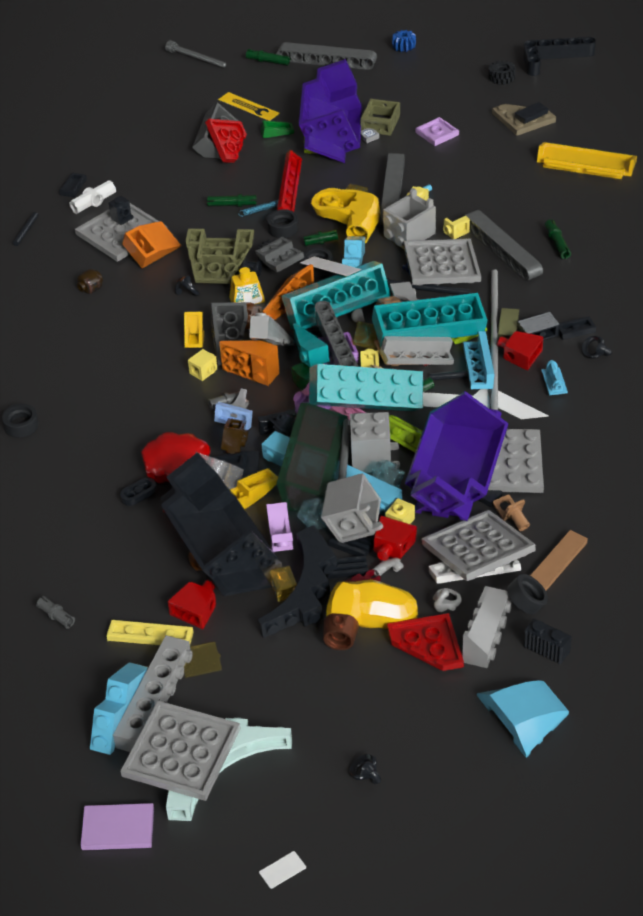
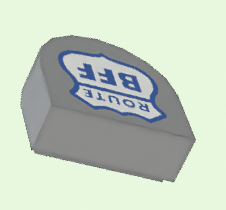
(369, 135)

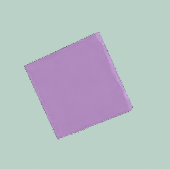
(437, 131)

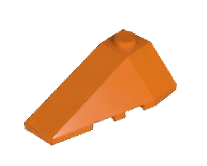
(300, 279)

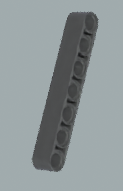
(324, 54)
(393, 181)
(504, 246)
(333, 335)

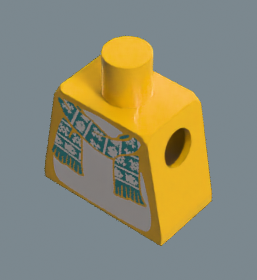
(246, 287)

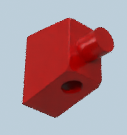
(521, 348)
(394, 538)
(194, 603)

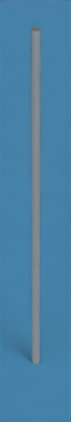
(494, 337)

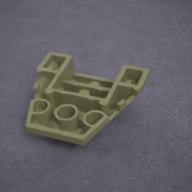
(217, 258)

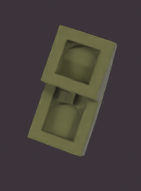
(508, 322)

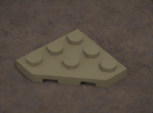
(506, 115)

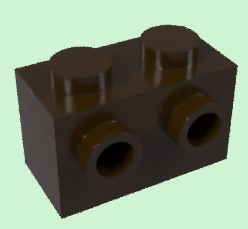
(234, 435)

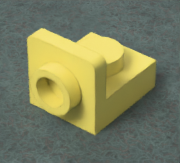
(456, 228)
(369, 357)

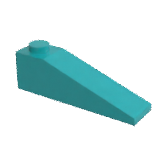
(310, 348)

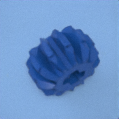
(403, 40)

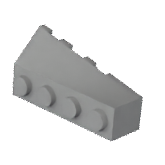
(266, 329)
(485, 627)

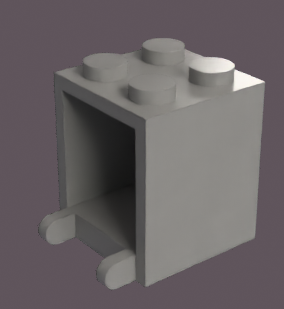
(409, 219)
(371, 440)
(351, 508)

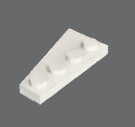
(443, 573)

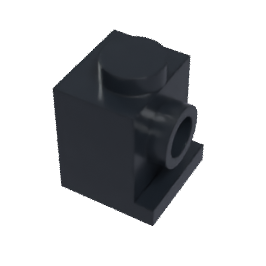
(120, 210)

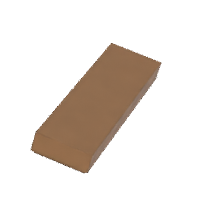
(559, 558)

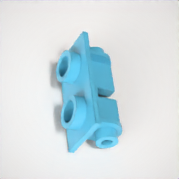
(554, 379)

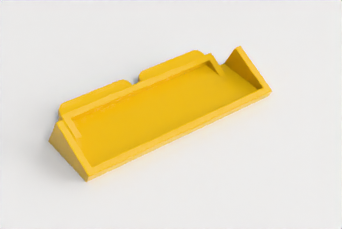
(586, 160)

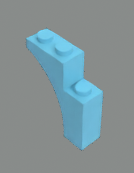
(354, 251)
(108, 714)

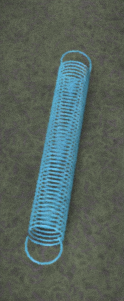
(260, 207)

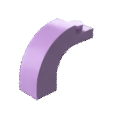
(279, 527)

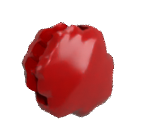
(170, 452)

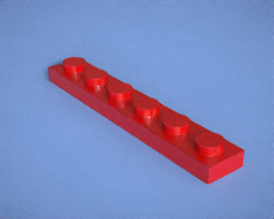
(289, 181)

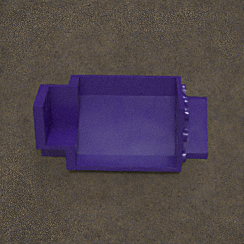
(331, 112)
(456, 457)

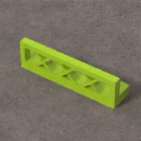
(404, 433)

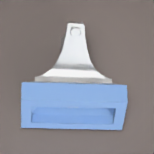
(236, 410)

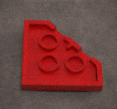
(227, 138)
(429, 640)

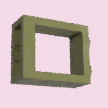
(381, 125)

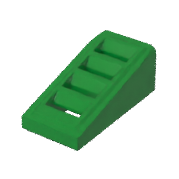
(275, 128)

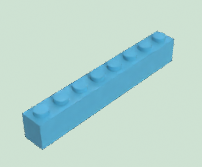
(275, 448)

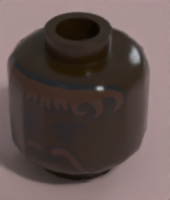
(89, 281)

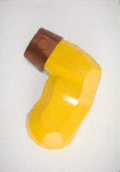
(364, 605)

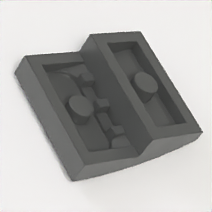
(279, 254)

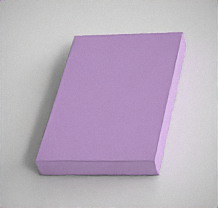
(117, 826)

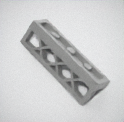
(417, 348)

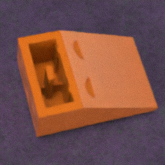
(149, 243)
(251, 360)

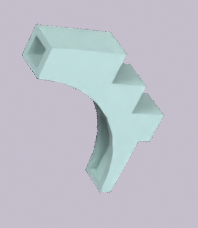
(248, 742)

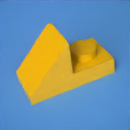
(193, 329)

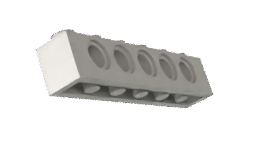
(156, 685)

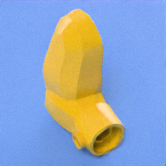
(351, 207)

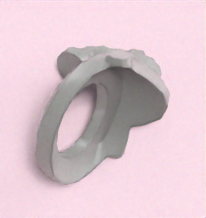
(442, 604)

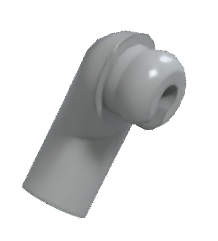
(386, 565)

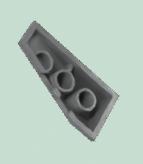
(227, 323)

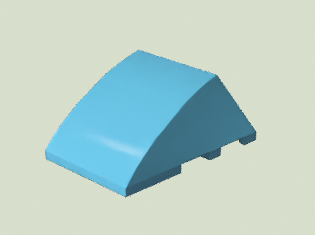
(527, 711)

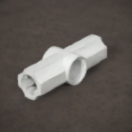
(92, 197)

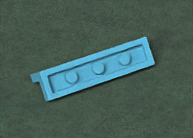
(484, 362)

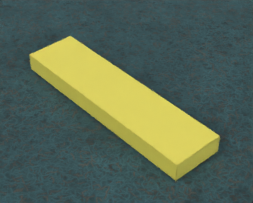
(146, 632)

